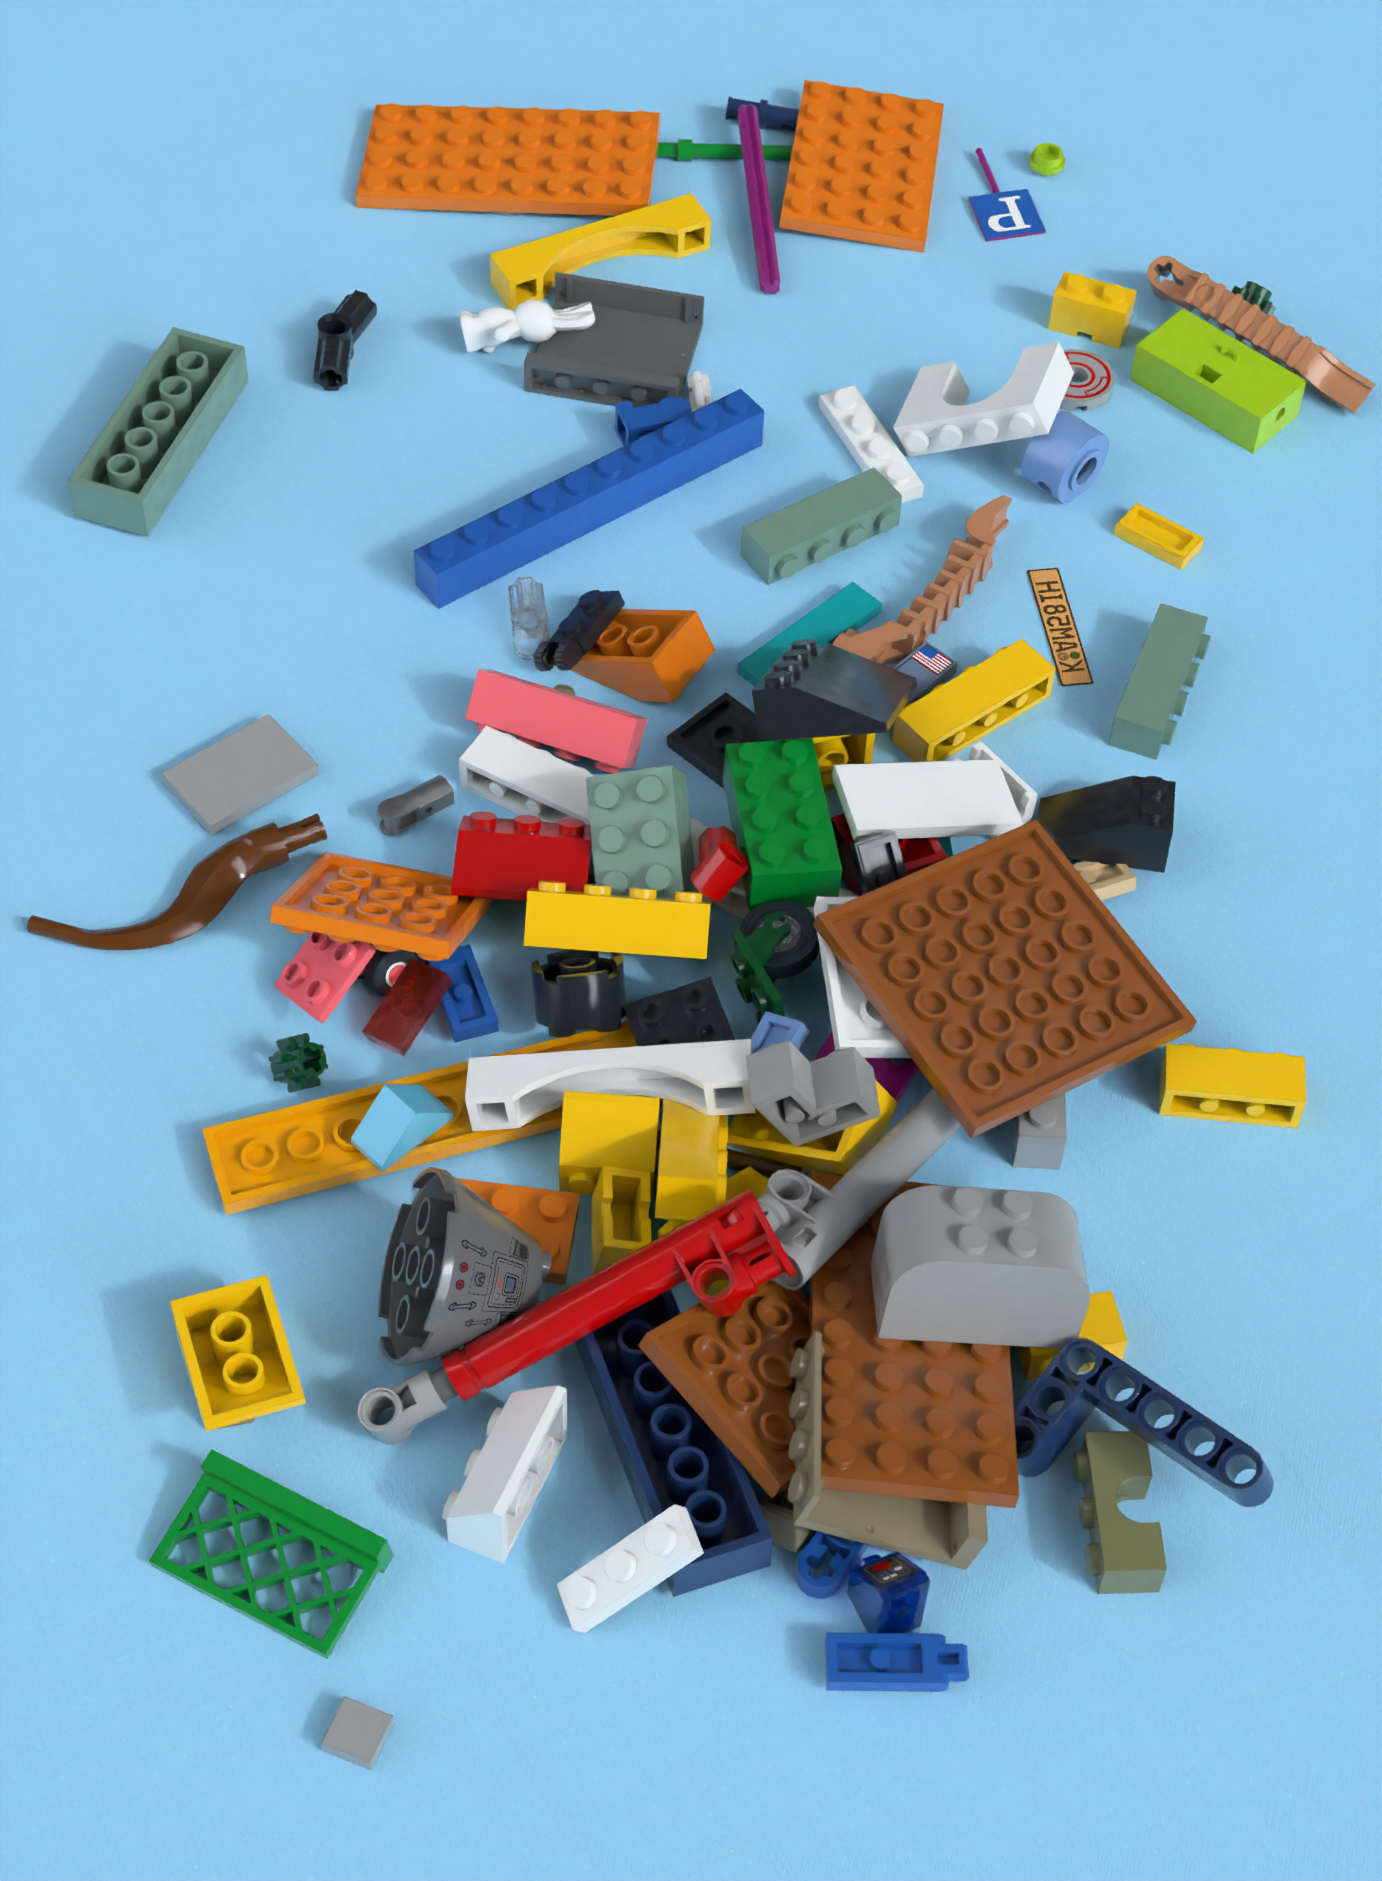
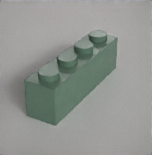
(820, 526)
(1159, 682)

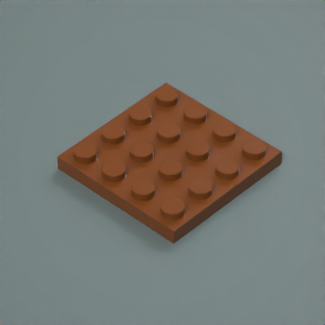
(739, 1374)

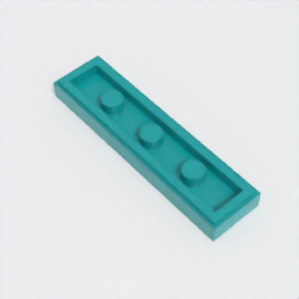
(846, 609)

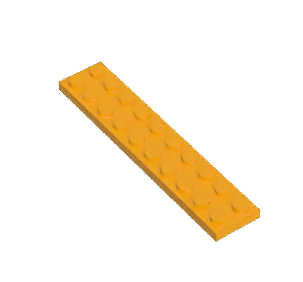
(310, 1143)

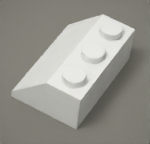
(507, 1472)

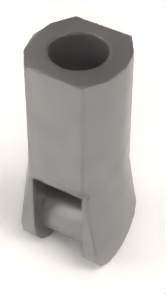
(414, 805)

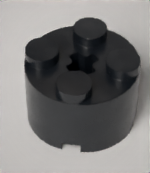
(579, 992)

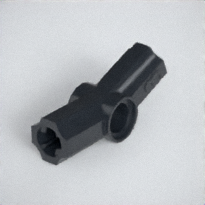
(337, 336)

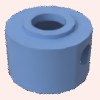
(1066, 457)

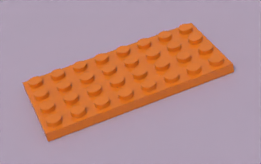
(509, 159)

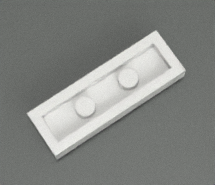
(629, 1568)

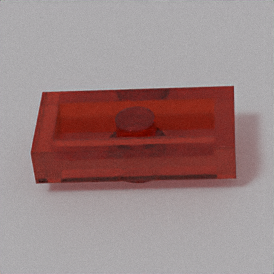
(407, 1006)

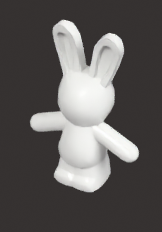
(531, 320)

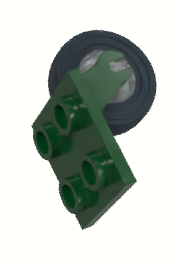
(771, 945)

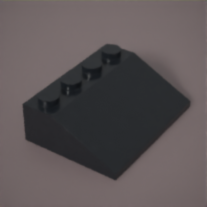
(827, 693)

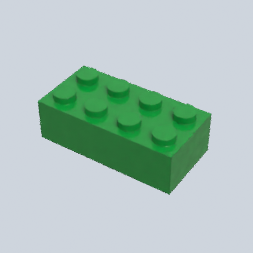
(781, 821)

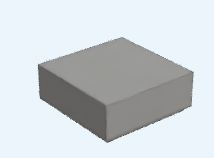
(357, 1733)

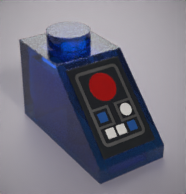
(888, 1593)

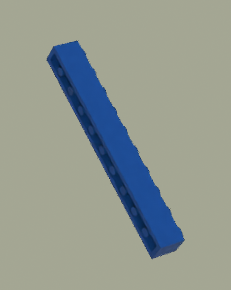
(587, 498)

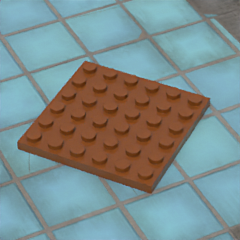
(1004, 976)

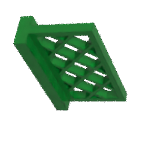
(294, 1514)

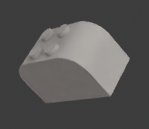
(979, 1268)

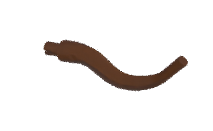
(203, 893)

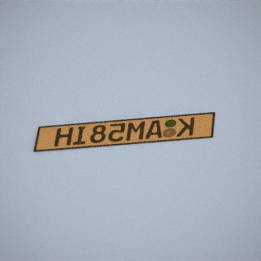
(1060, 627)

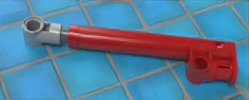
(722, 1244)

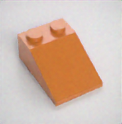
(648, 653)

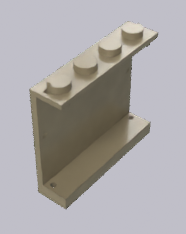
(912, 1526)

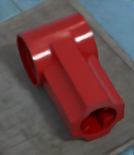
(719, 864)

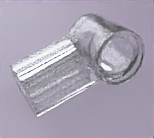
(527, 616)

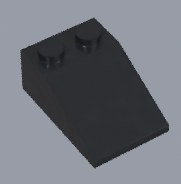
(1114, 822)

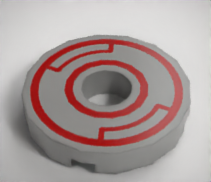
(1096, 378)

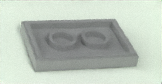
(240, 774)

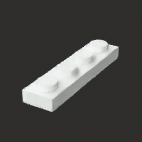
(869, 440)

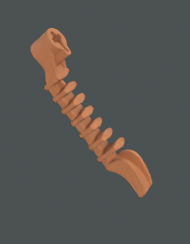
(1300, 355)
(964, 567)

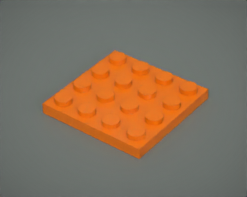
(379, 906)

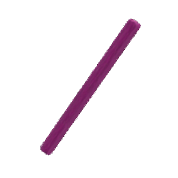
(758, 199)

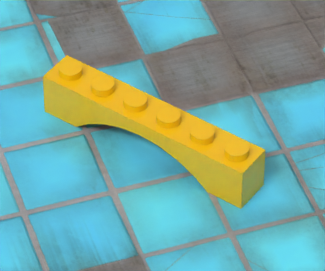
(662, 229)

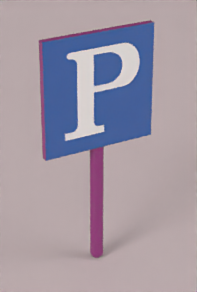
(1004, 213)

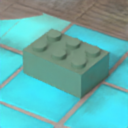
(641, 830)

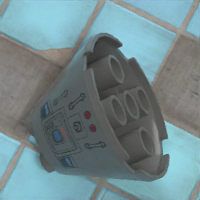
(453, 1271)

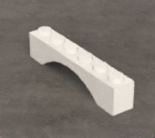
(521, 1087)

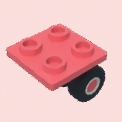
(328, 968)

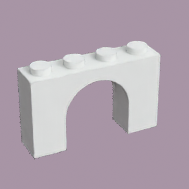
(1023, 408)

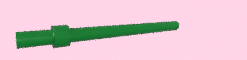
(686, 150)

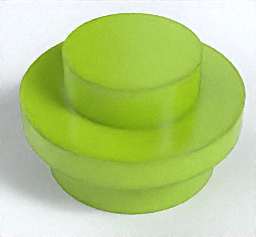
(1047, 159)

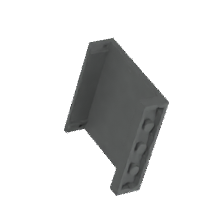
(630, 353)

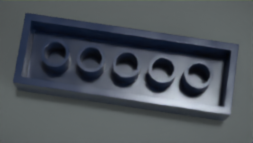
(673, 1452)

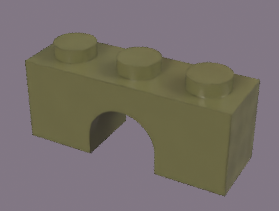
(1122, 1552)

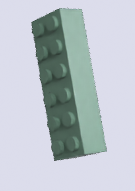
(158, 431)

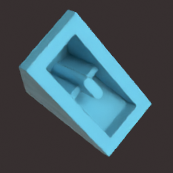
(398, 1123)

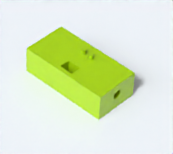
(1217, 380)

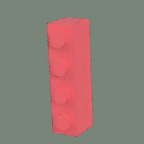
(556, 719)

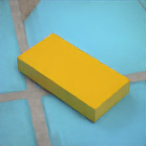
(1158, 536)

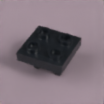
(679, 1016)

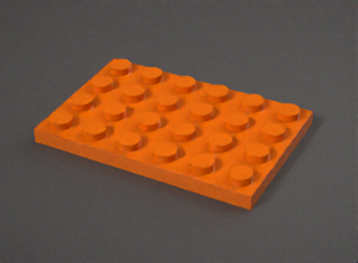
(862, 166)

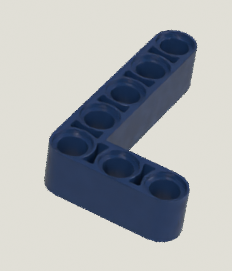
(1138, 1414)

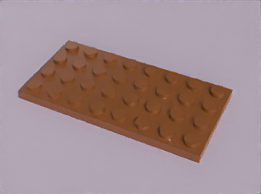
(906, 1411)

